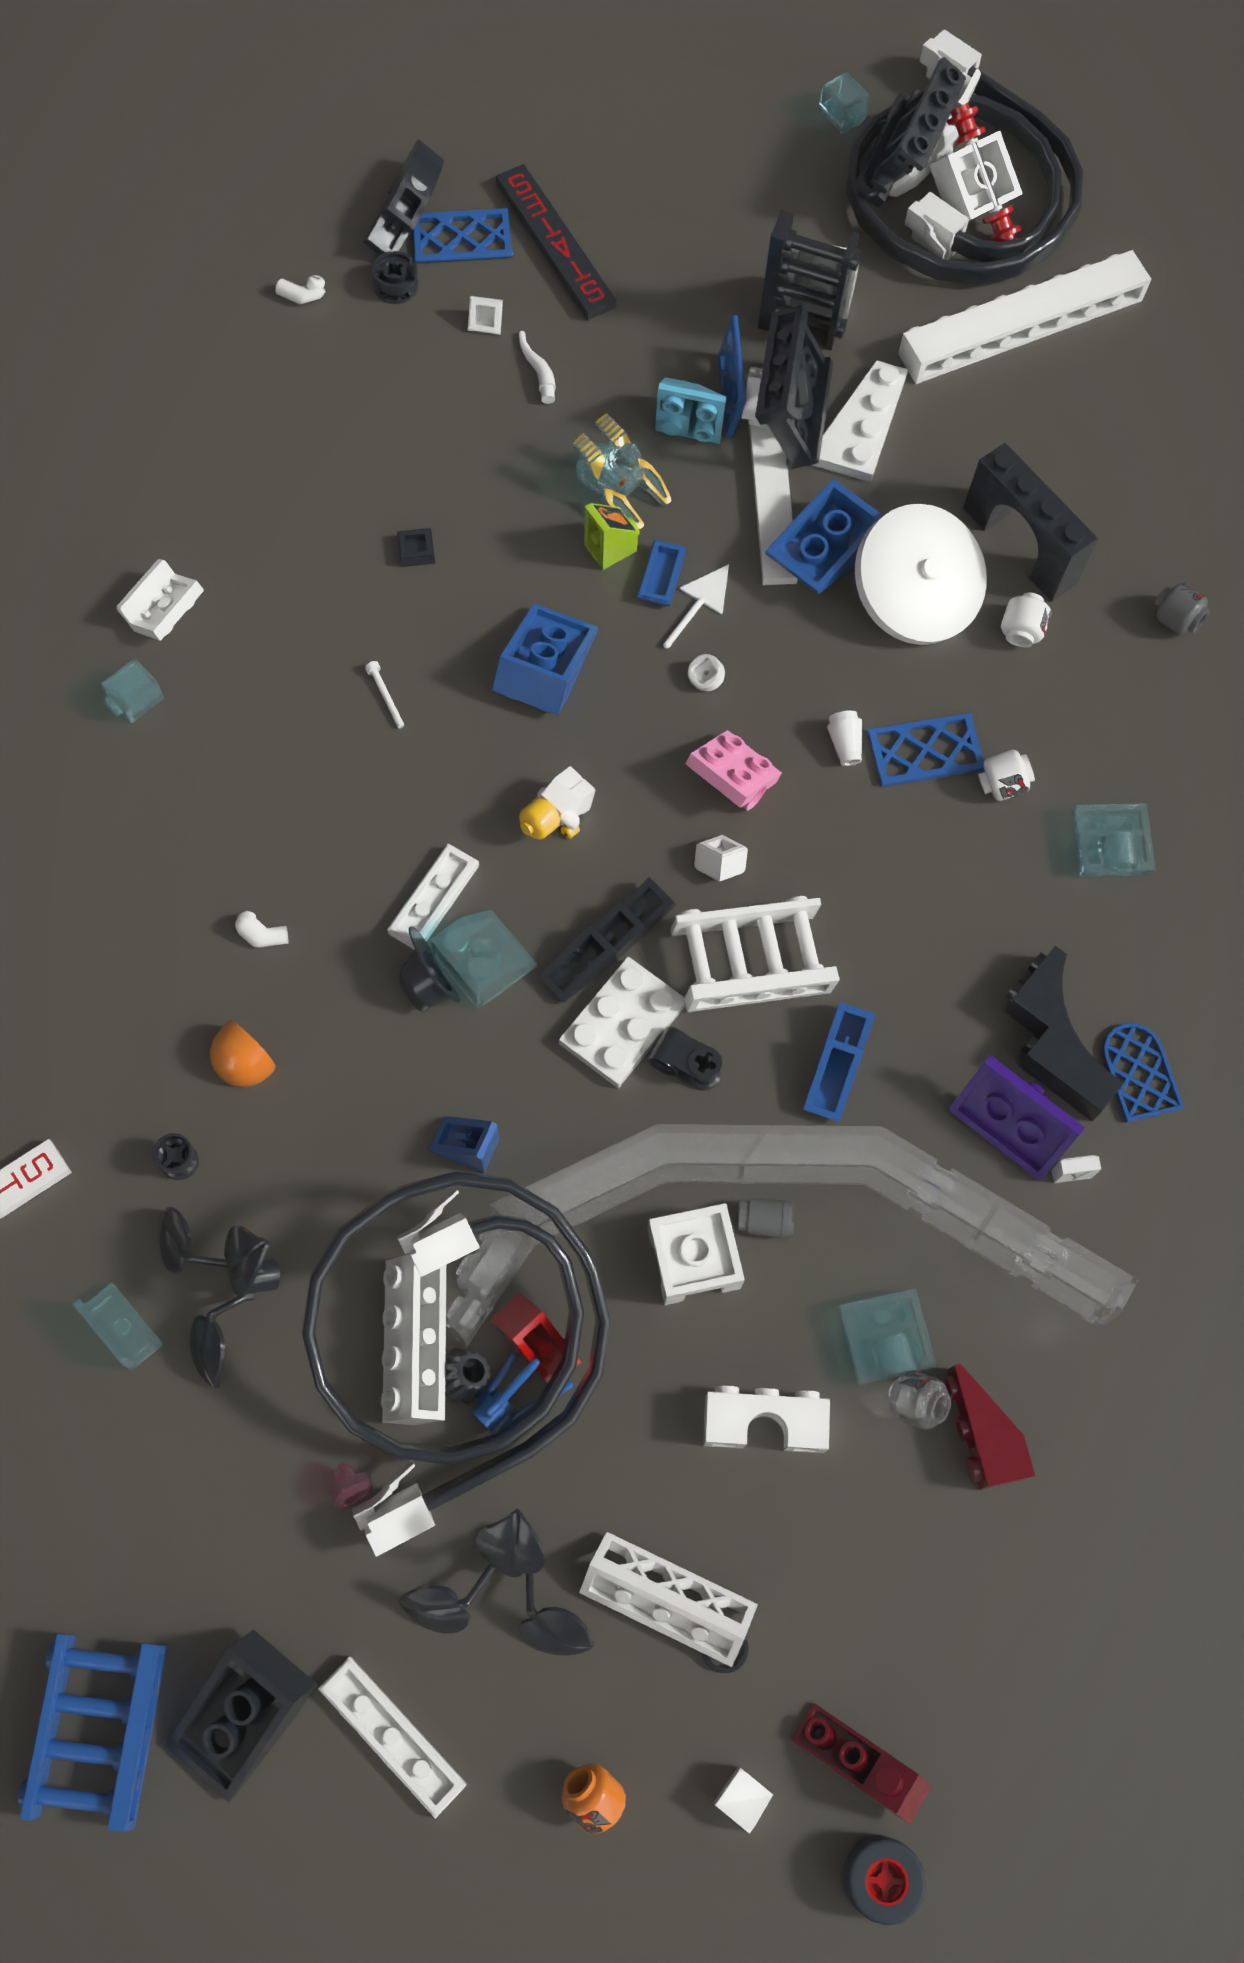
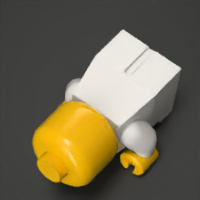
(558, 805)

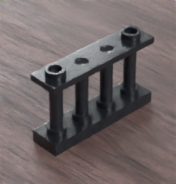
(781, 263)

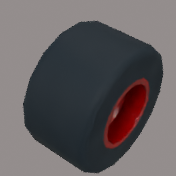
(899, 1883)

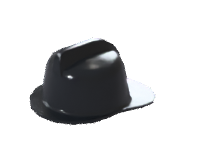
(423, 978)

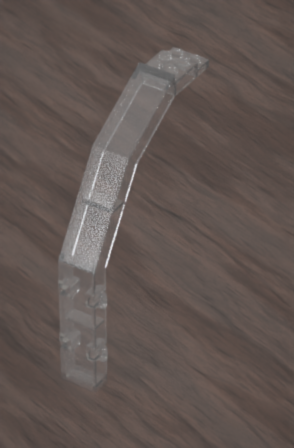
(795, 1156)

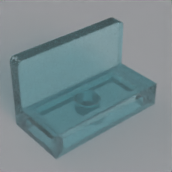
(119, 1326)

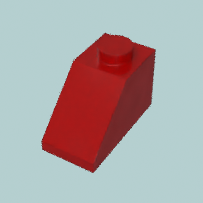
(531, 1335)

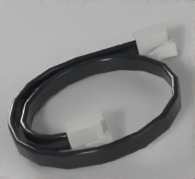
(941, 226)
(409, 1511)

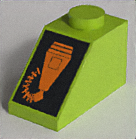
(609, 534)

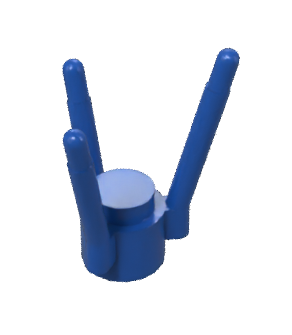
(494, 1408)

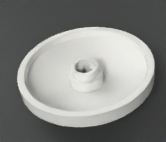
(920, 574)

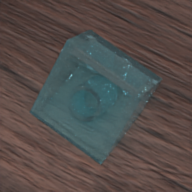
(481, 956)

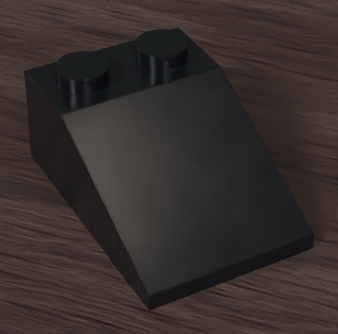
(240, 1714)

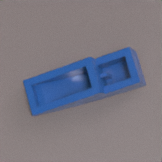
(839, 1061)

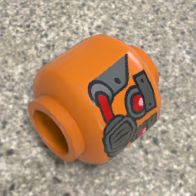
(593, 1798)

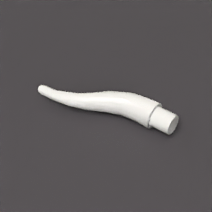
(545, 374)

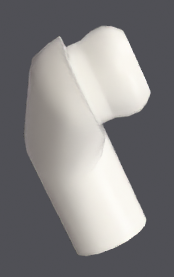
(302, 294)
(257, 934)

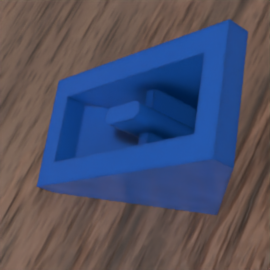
(466, 1141)

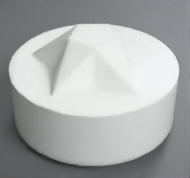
(706, 672)

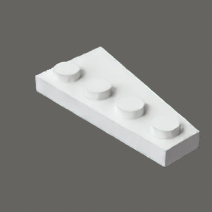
(860, 429)

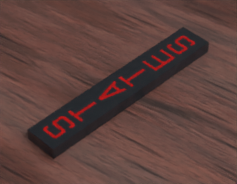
(556, 242)

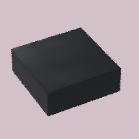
(416, 547)

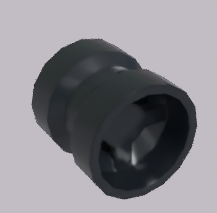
(170, 1150)

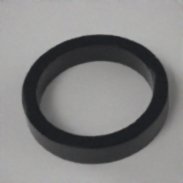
(733, 1668)

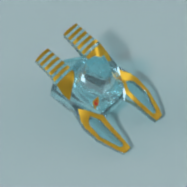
(617, 469)

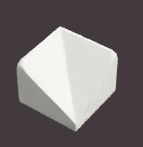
(720, 858)
(743, 1799)

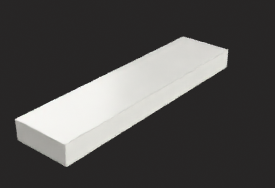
(392, 1737)

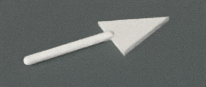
(707, 591)

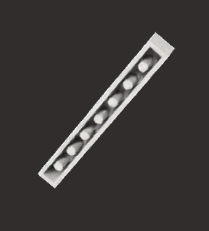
(1023, 316)

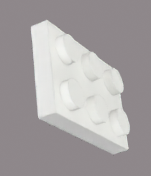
(622, 1022)

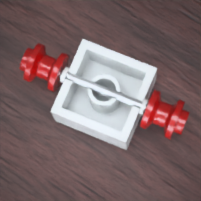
(978, 175)

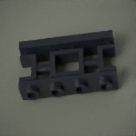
(910, 132)

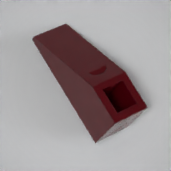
(993, 1440)
(862, 1763)

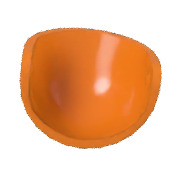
(239, 1057)

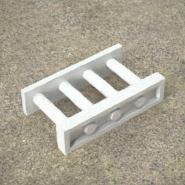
(742, 987)

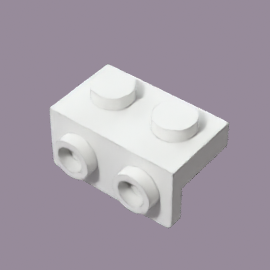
(158, 601)

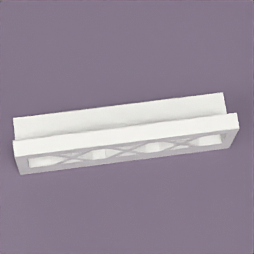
(664, 1603)

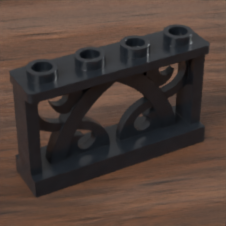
(791, 359)

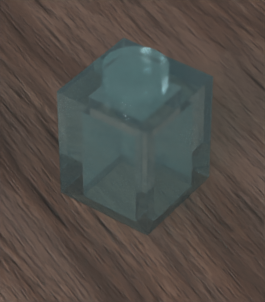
(844, 102)
(131, 691)

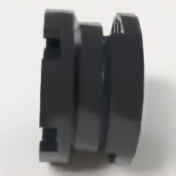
(395, 275)

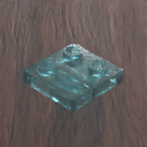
(1113, 840)
(886, 1336)

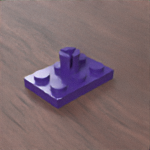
(1016, 1118)

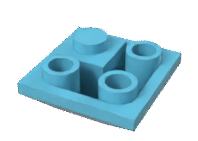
(689, 410)

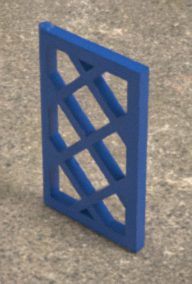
(477, 219)
(732, 376)
(914, 773)

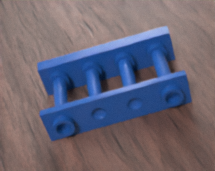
(127, 1758)

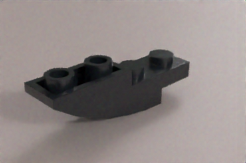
(405, 200)

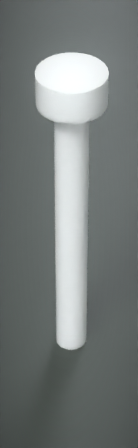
(373, 669)

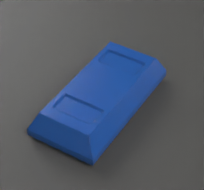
(661, 573)

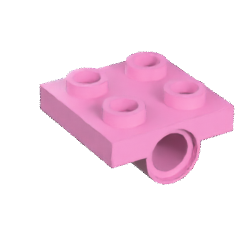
(734, 769)

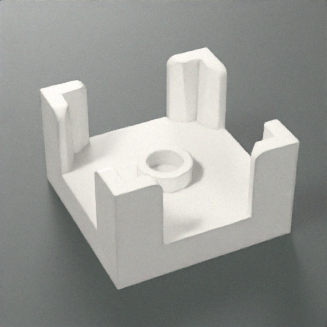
(695, 1252)

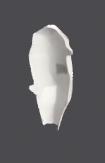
(943, 147)

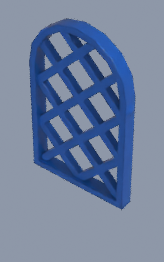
(1169, 1078)

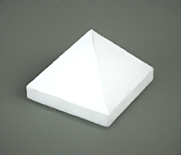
(485, 315)

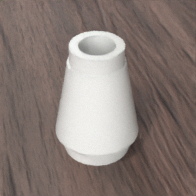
(846, 735)

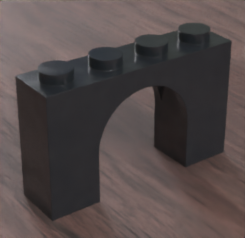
(1063, 540)

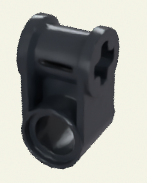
(682, 1056)

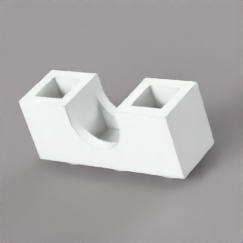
(801, 1417)

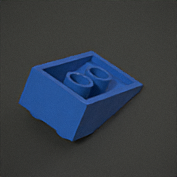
(824, 537)
(544, 659)

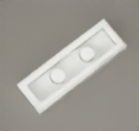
(434, 895)

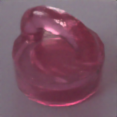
(349, 1486)

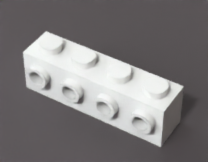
(413, 1344)

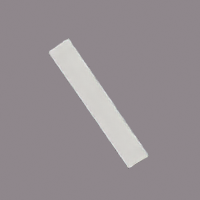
(771, 500)

